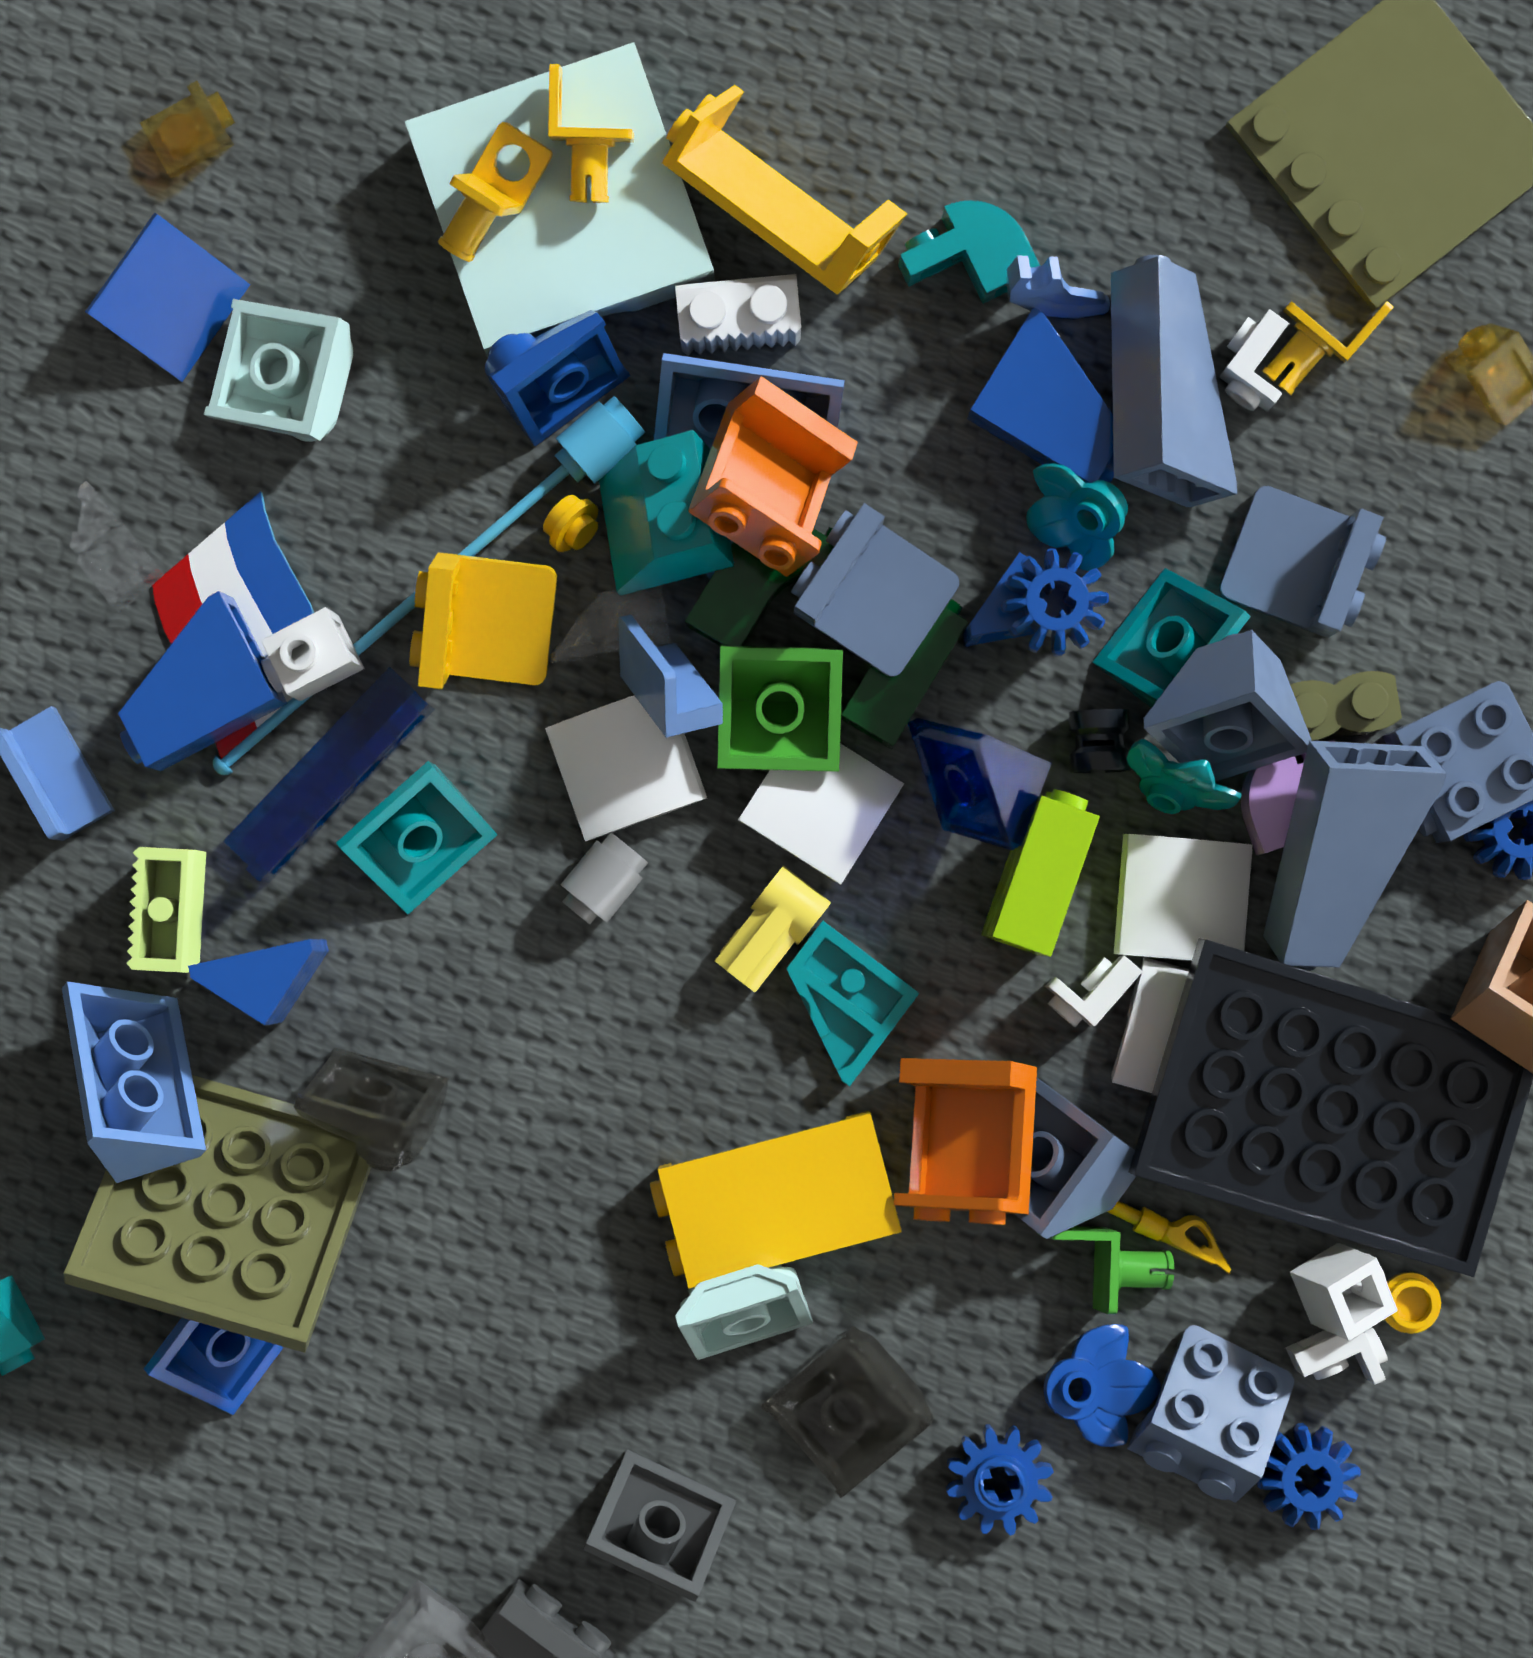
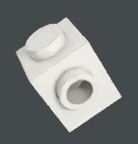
(310, 655)
(1344, 1291)

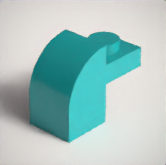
(977, 236)

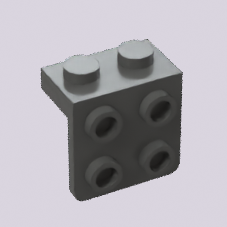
(533, 1626)

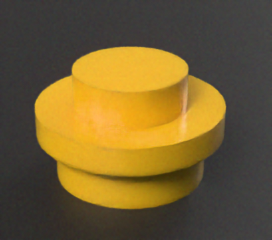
(571, 523)
(1416, 1302)

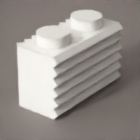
(738, 313)

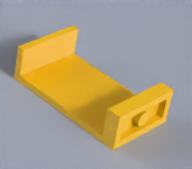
(769, 201)
(776, 1200)

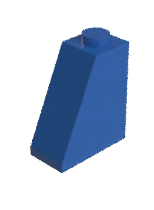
(1047, 404)
(199, 689)

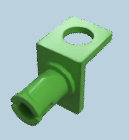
(1119, 1268)

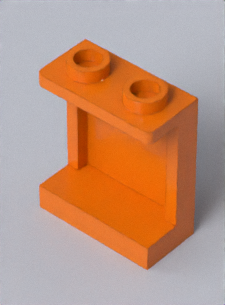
(770, 475)
(970, 1138)

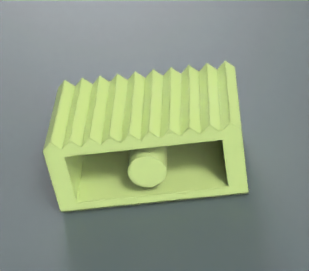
(167, 909)

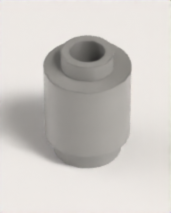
(603, 879)

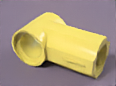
(778, 920)

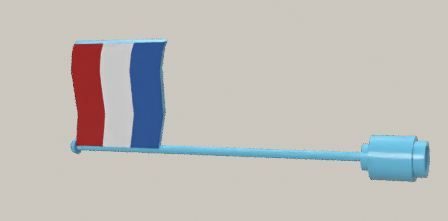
(250, 567)

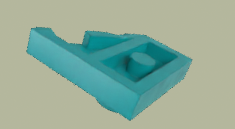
(848, 998)

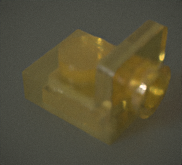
(190, 130)
(1497, 368)

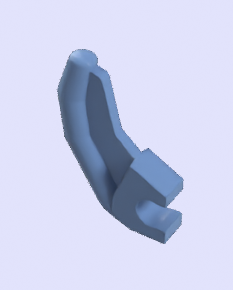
(1049, 293)

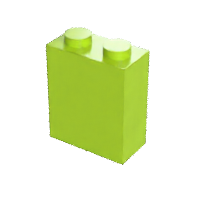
(1042, 875)

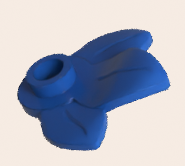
(1110, 1386)

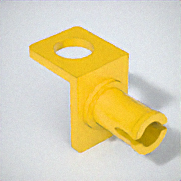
(588, 145)
(490, 193)
(1312, 343)

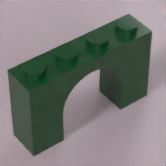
(882, 704)

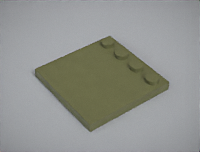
(1391, 144)
(233, 1234)

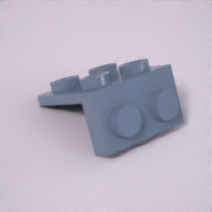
(1302, 561)
(874, 592)
(1486, 756)
(1215, 1415)

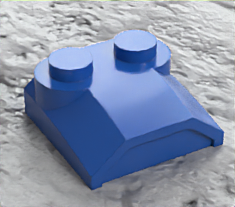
(554, 375)

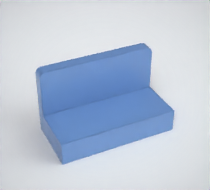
(665, 682)
(53, 775)

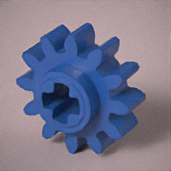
(1015, 1462)

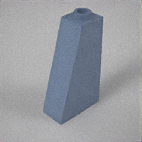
(1165, 387)
(1343, 844)

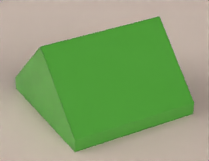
(780, 708)

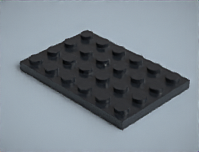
(1332, 1109)

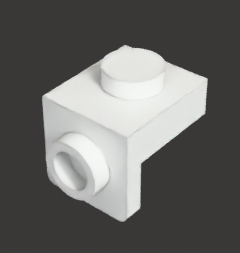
(1251, 346)

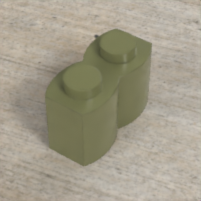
(1349, 706)

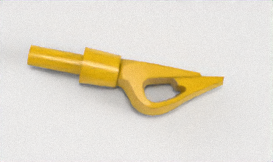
(1173, 1233)

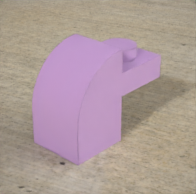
(1269, 802)

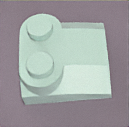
(282, 370)
(742, 1309)

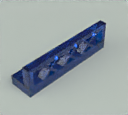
(328, 775)

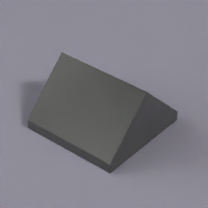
(660, 1525)

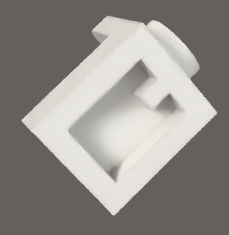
(1104, 986)
(1327, 1354)

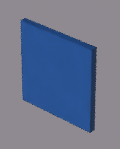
(167, 297)

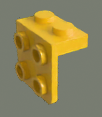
(483, 620)

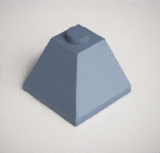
(1230, 709)
(1075, 1166)

